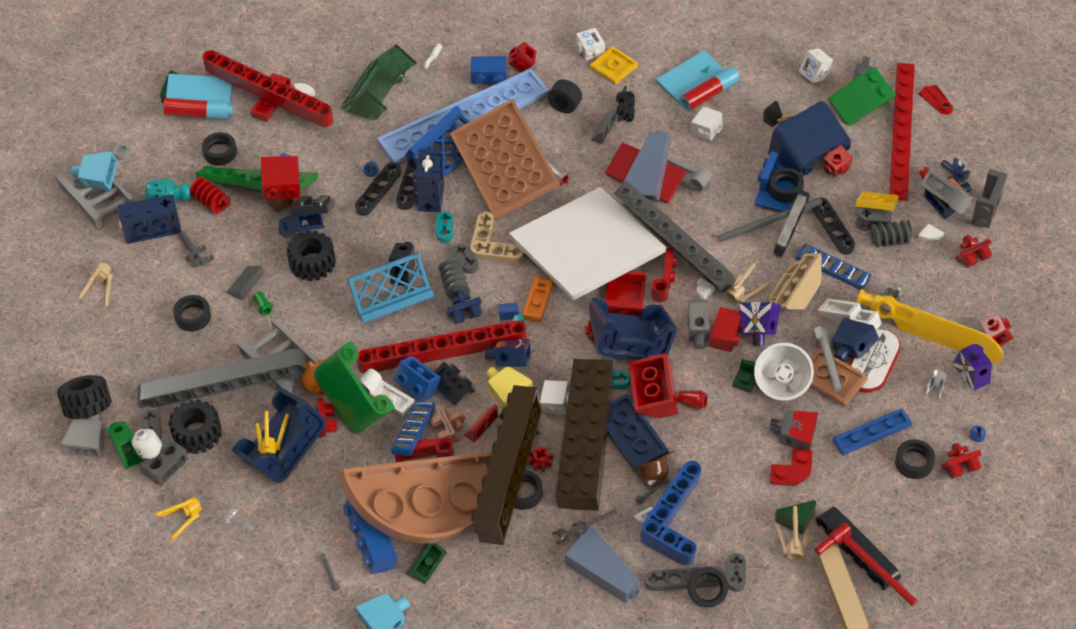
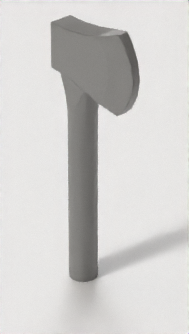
(827, 346)

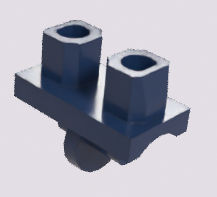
(472, 306)

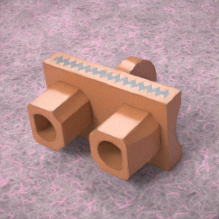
(444, 419)

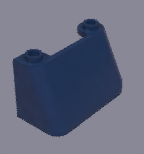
(807, 138)
(631, 335)
(300, 433)

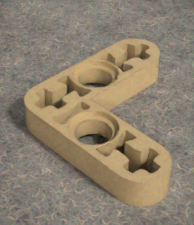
(485, 243)

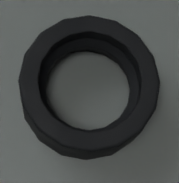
(222, 158)
(789, 174)
(192, 324)
(911, 471)
(533, 500)
(723, 587)

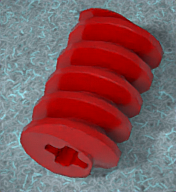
(209, 195)

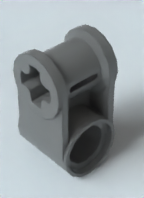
(872, 216)

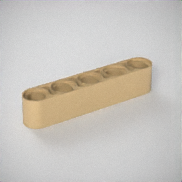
(842, 589)

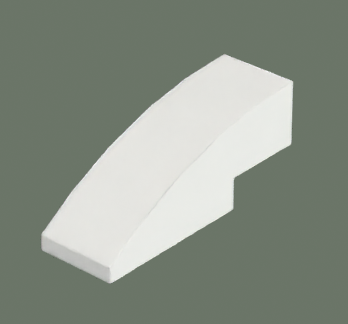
(838, 309)

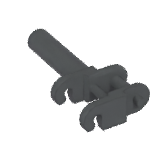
(194, 251)

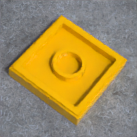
(613, 65)
(877, 201)

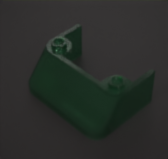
(375, 83)

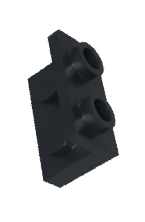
(451, 383)

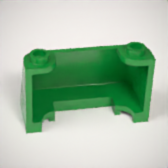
(347, 393)

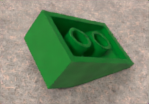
(861, 96)

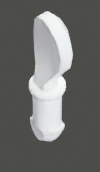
(434, 55)

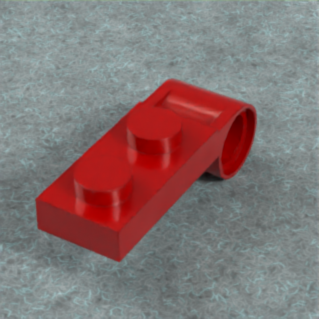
(263, 108)
(661, 286)
(429, 448)

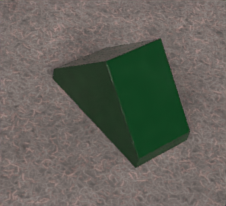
(805, 513)

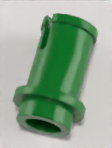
(264, 306)

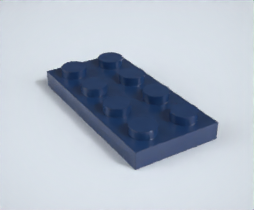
(633, 434)

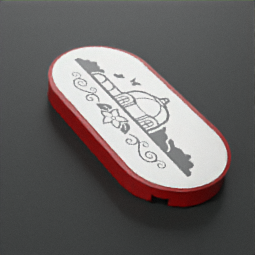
(878, 361)

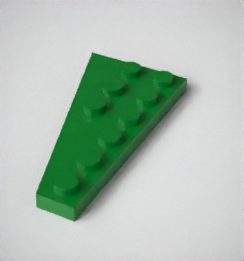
(246, 177)

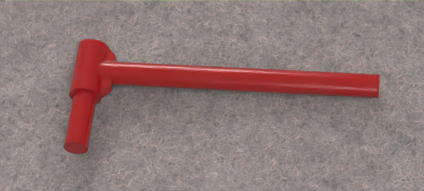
(842, 535)

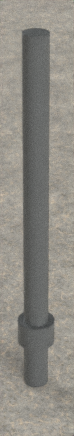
(765, 221)

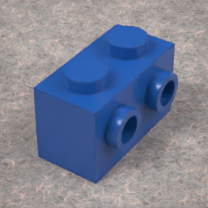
(488, 69)
(417, 378)

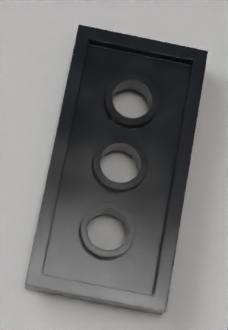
(307, 205)

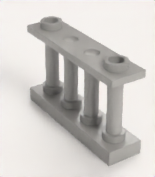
(87, 206)
(279, 329)

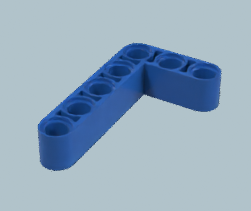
(663, 508)

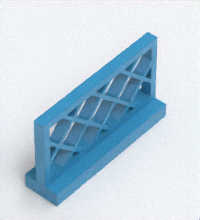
(391, 303)

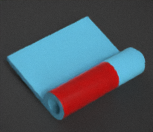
(694, 87)
(198, 97)

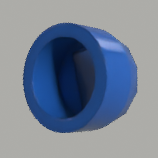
(367, 168)
(973, 432)

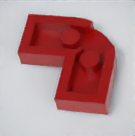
(796, 473)

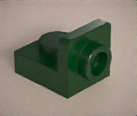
(745, 377)

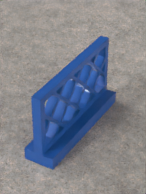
(433, 135)

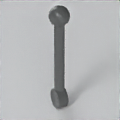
(640, 499)
(335, 586)

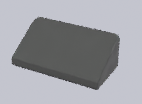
(604, 126)
(245, 282)

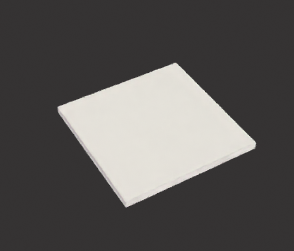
(587, 243)

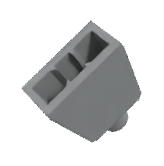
(85, 437)

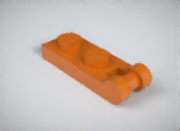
(538, 299)

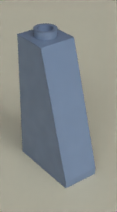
(650, 165)
(602, 566)

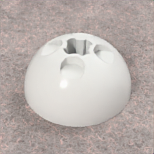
(781, 361)

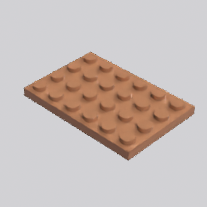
(504, 159)

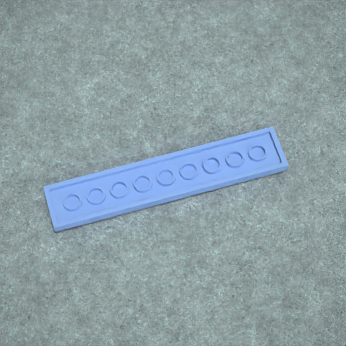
(523, 88)

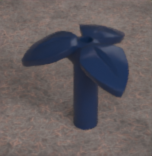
(956, 169)

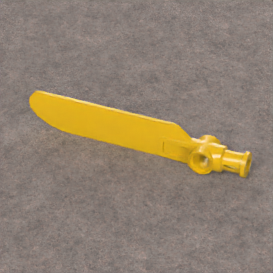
(931, 326)

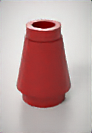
(694, 399)

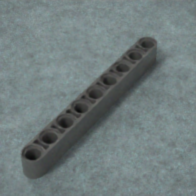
(221, 378)

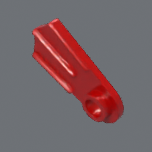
(936, 99)

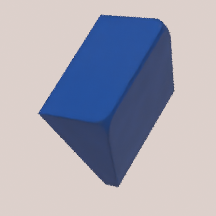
(508, 311)

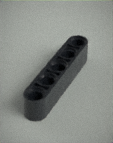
(834, 518)

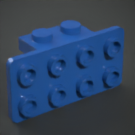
(763, 197)

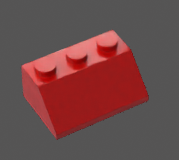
(653, 386)

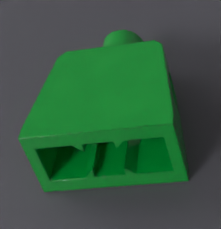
(122, 435)

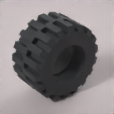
(311, 266)
(84, 396)
(195, 413)

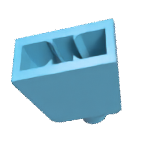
(96, 170)
(383, 612)

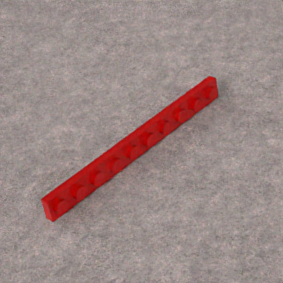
(902, 131)

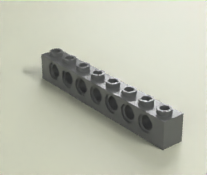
(674, 237)

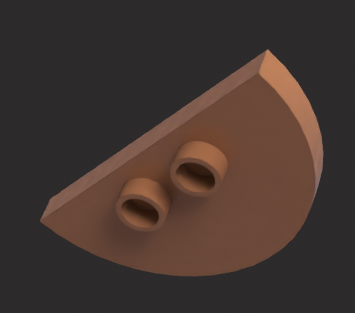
(418, 498)

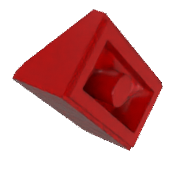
(482, 423)

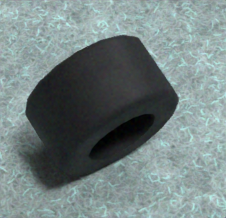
(564, 96)

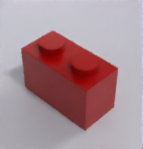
(726, 329)

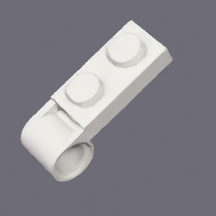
(376, 386)

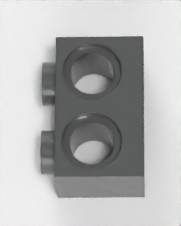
(167, 463)

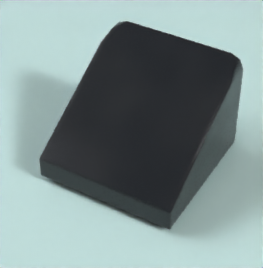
(772, 113)

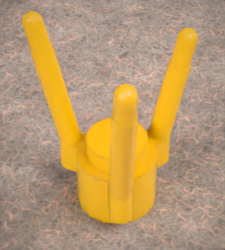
(268, 444)
(189, 508)

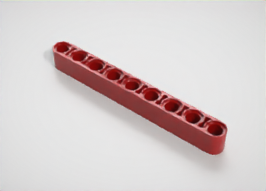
(268, 88)
(430, 349)

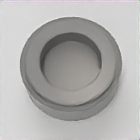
(121, 151)

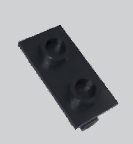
(626, 102)

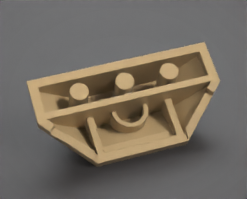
(798, 283)

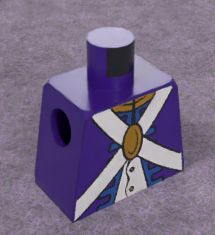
(759, 319)
(974, 366)

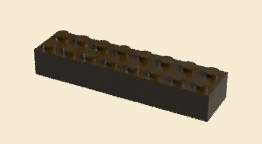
(585, 434)
(507, 465)

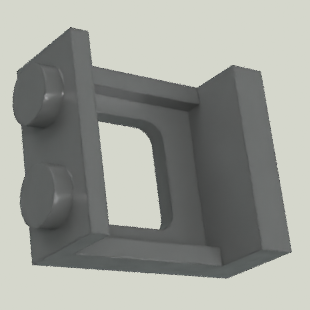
(993, 190)

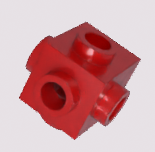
(522, 57)
(837, 161)
(998, 329)

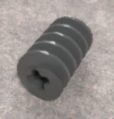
(891, 233)
(453, 277)

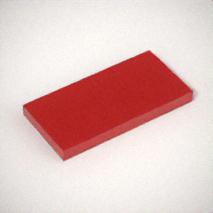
(624, 160)

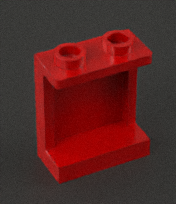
(280, 177)
(626, 294)

